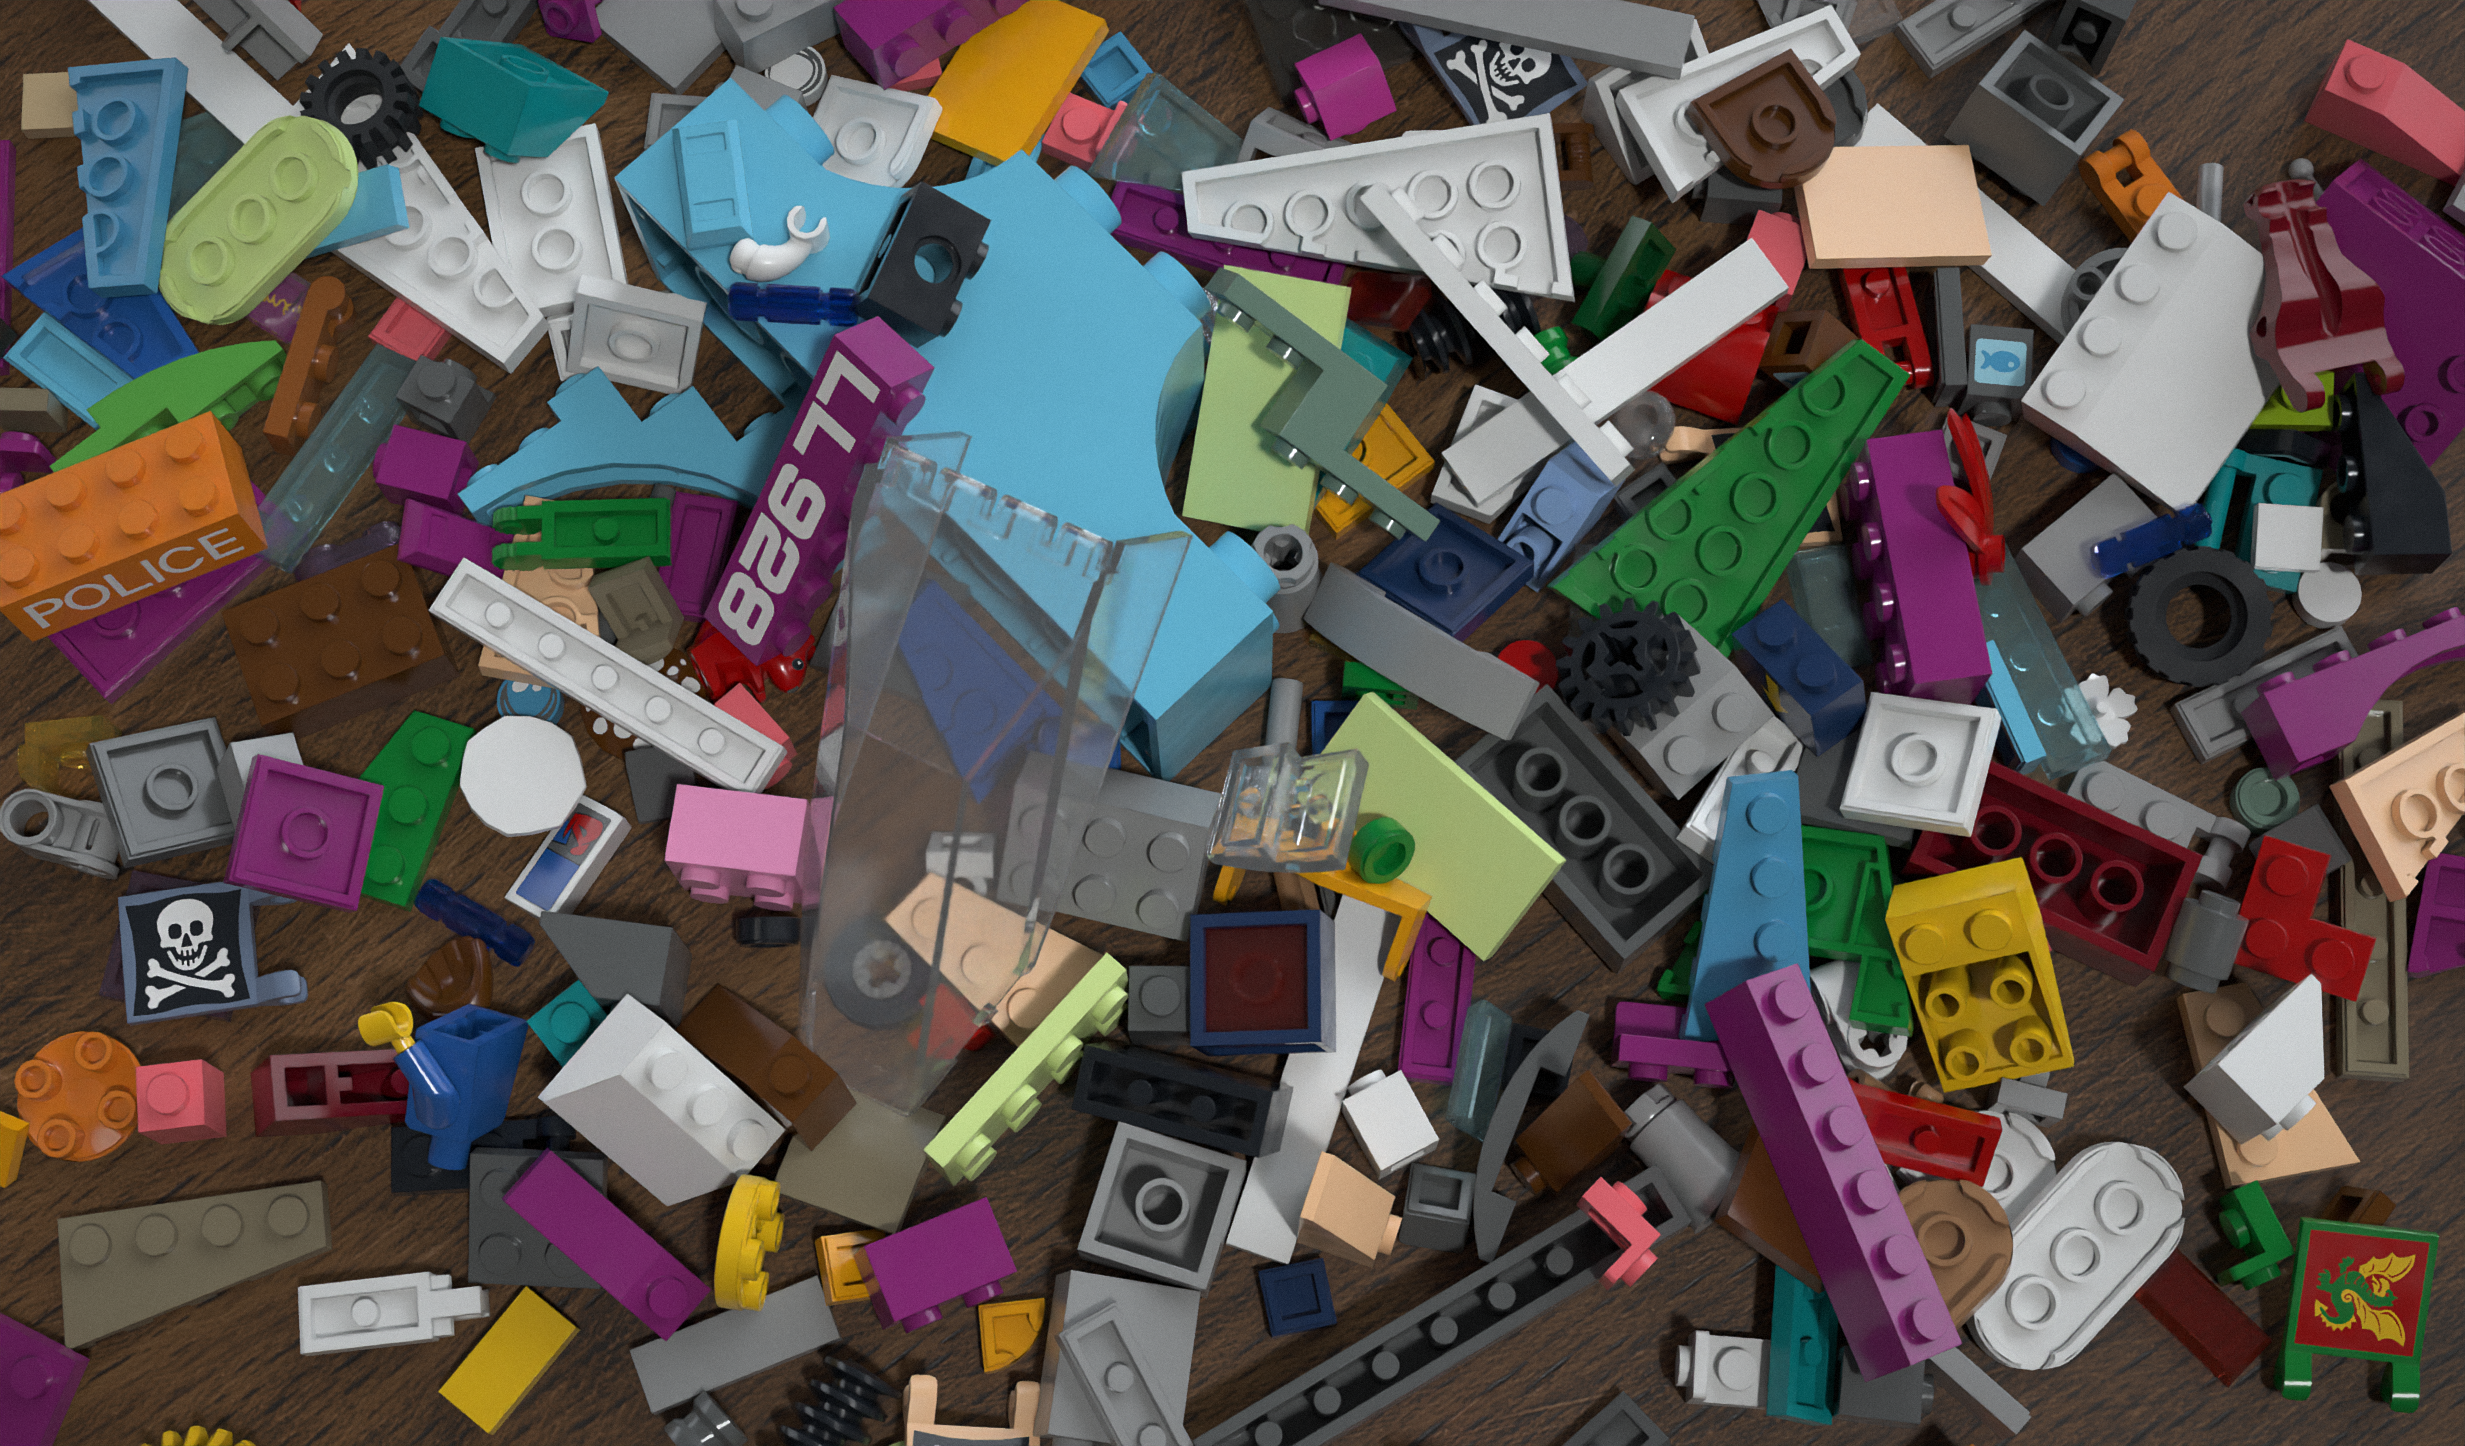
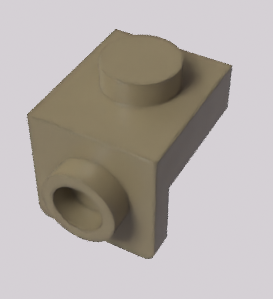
(638, 609)

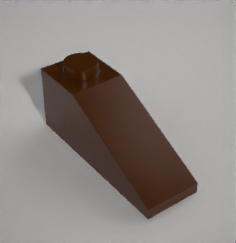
(768, 1066)
(1569, 1138)

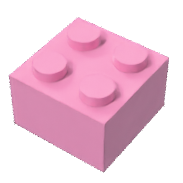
(738, 846)

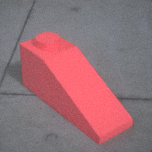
(2391, 112)

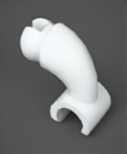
(773, 262)

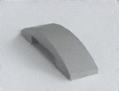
(1419, 654)

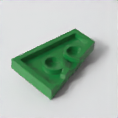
(420, 784)

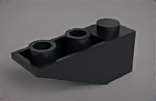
(2392, 496)

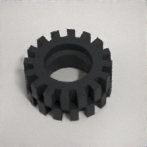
(358, 78)

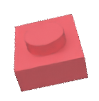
(1619, 1215)

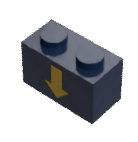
(1800, 677)

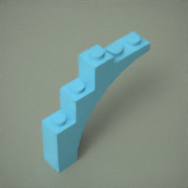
(607, 445)

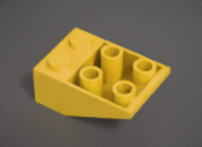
(1980, 974)

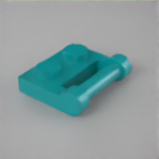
(2270, 483)

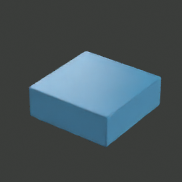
(1114, 72)

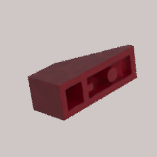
(327, 1092)

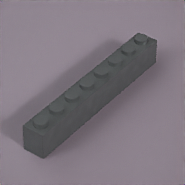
(1445, 1329)

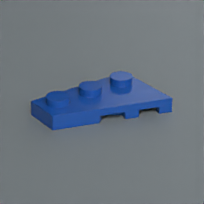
(126, 330)

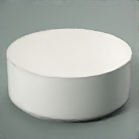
(2327, 596)

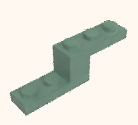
(1320, 406)

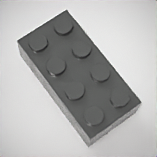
(1623, 865)

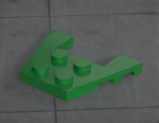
(1846, 911)

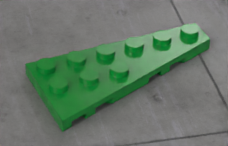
(1742, 512)

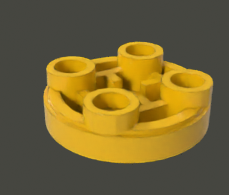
(746, 1233)

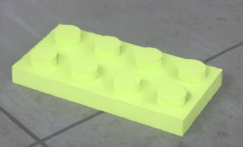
(1046, 1055)

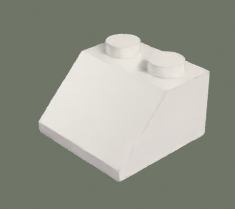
(2268, 1068)

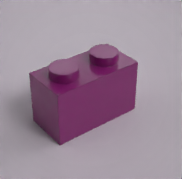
(935, 1265)

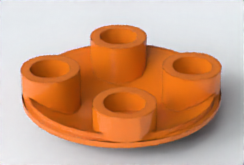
(79, 1096)

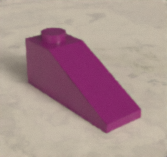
(606, 1244)

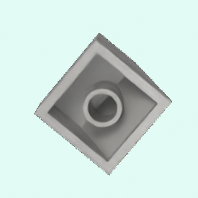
(1706, 730)

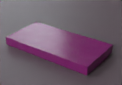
(131, 640)

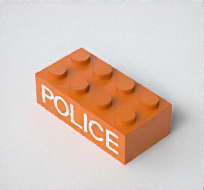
(125, 526)

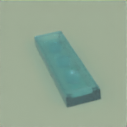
(333, 458)
(2040, 673)

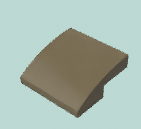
(863, 1165)

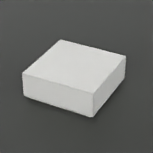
(2286, 538)

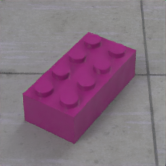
(1914, 572)

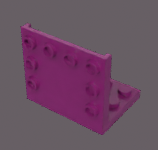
(2422, 275)

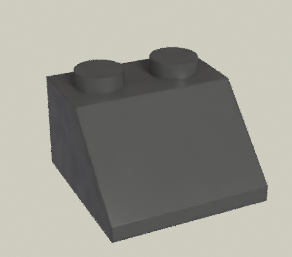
(2033, 117)
(624, 959)

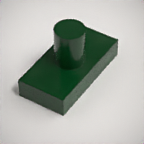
(1621, 283)

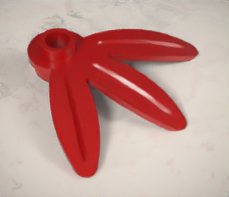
(1972, 515)

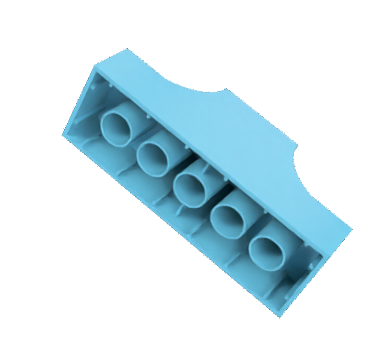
(1060, 368)

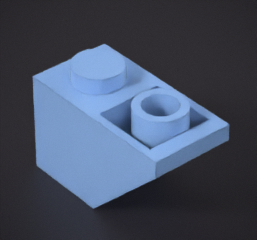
(1558, 512)

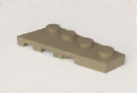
(161, 1257)

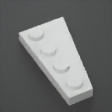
(1659, 104)

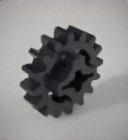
(1619, 689)

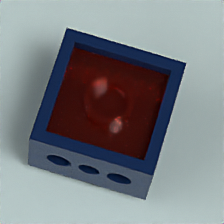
(1262, 983)

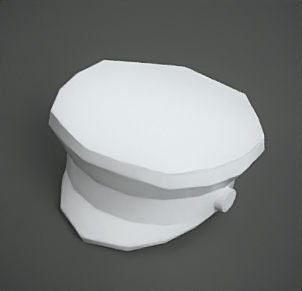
(522, 776)

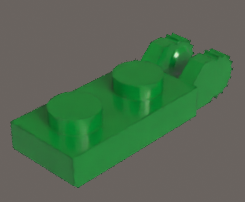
(585, 534)

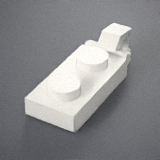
(384, 1312)

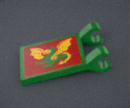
(2358, 1297)

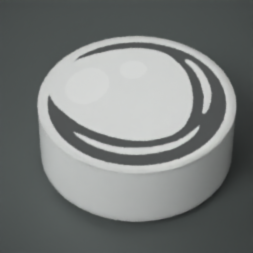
(803, 72)

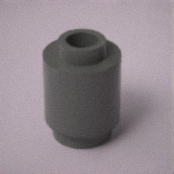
(2205, 941)

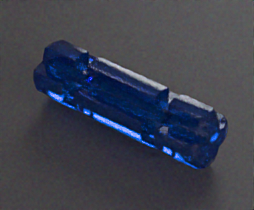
(791, 304)
(2151, 540)
(474, 920)

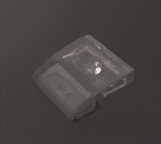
(1288, 810)

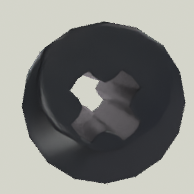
(1445, 330)
(839, 1407)

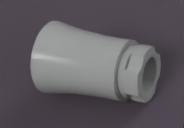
(1294, 550)
(1685, 1150)

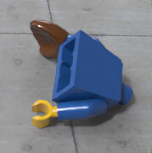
(461, 1059)

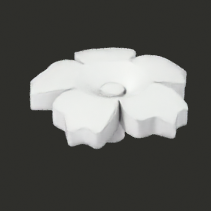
(2109, 709)

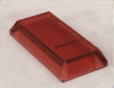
(1387, 299)
(2202, 1318)

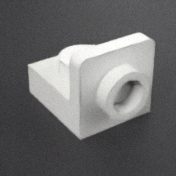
(1724, 1370)

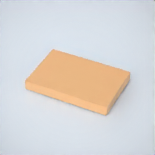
(1893, 209)

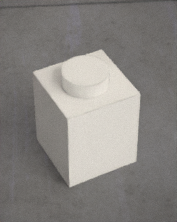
(1388, 1122)

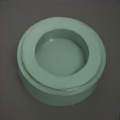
(2262, 802)

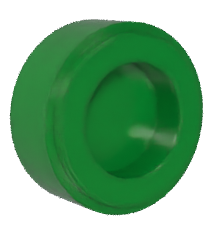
(1381, 850)

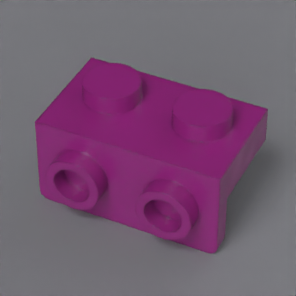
(1650, 1047)

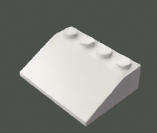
(2162, 359)

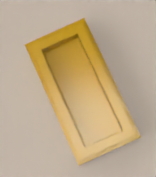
(509, 1360)

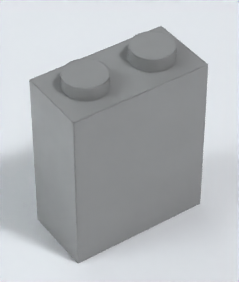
(1161, 1321)

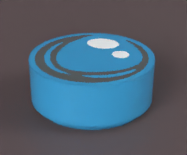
(530, 700)

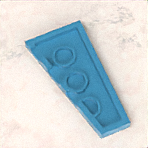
(129, 151)
(1755, 895)

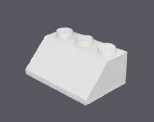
(660, 1107)

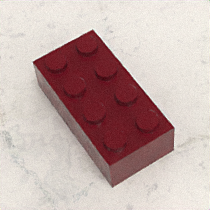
(2098, 880)

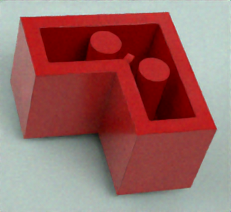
(2281, 930)

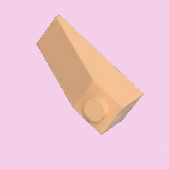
(1347, 1213)

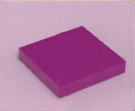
(304, 834)

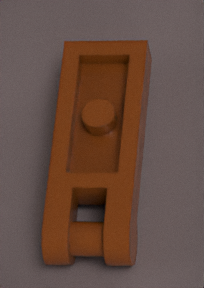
(308, 365)

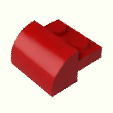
(1723, 373)

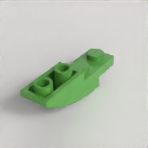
(215, 380)

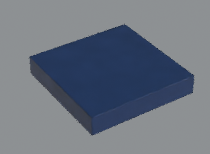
(1452, 577)

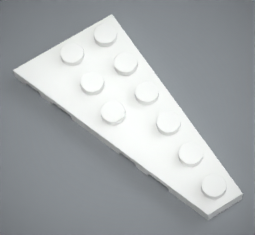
(1478, 185)
(444, 258)

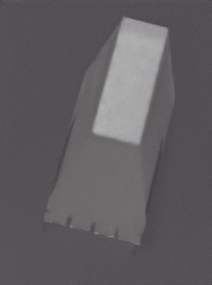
(957, 756)

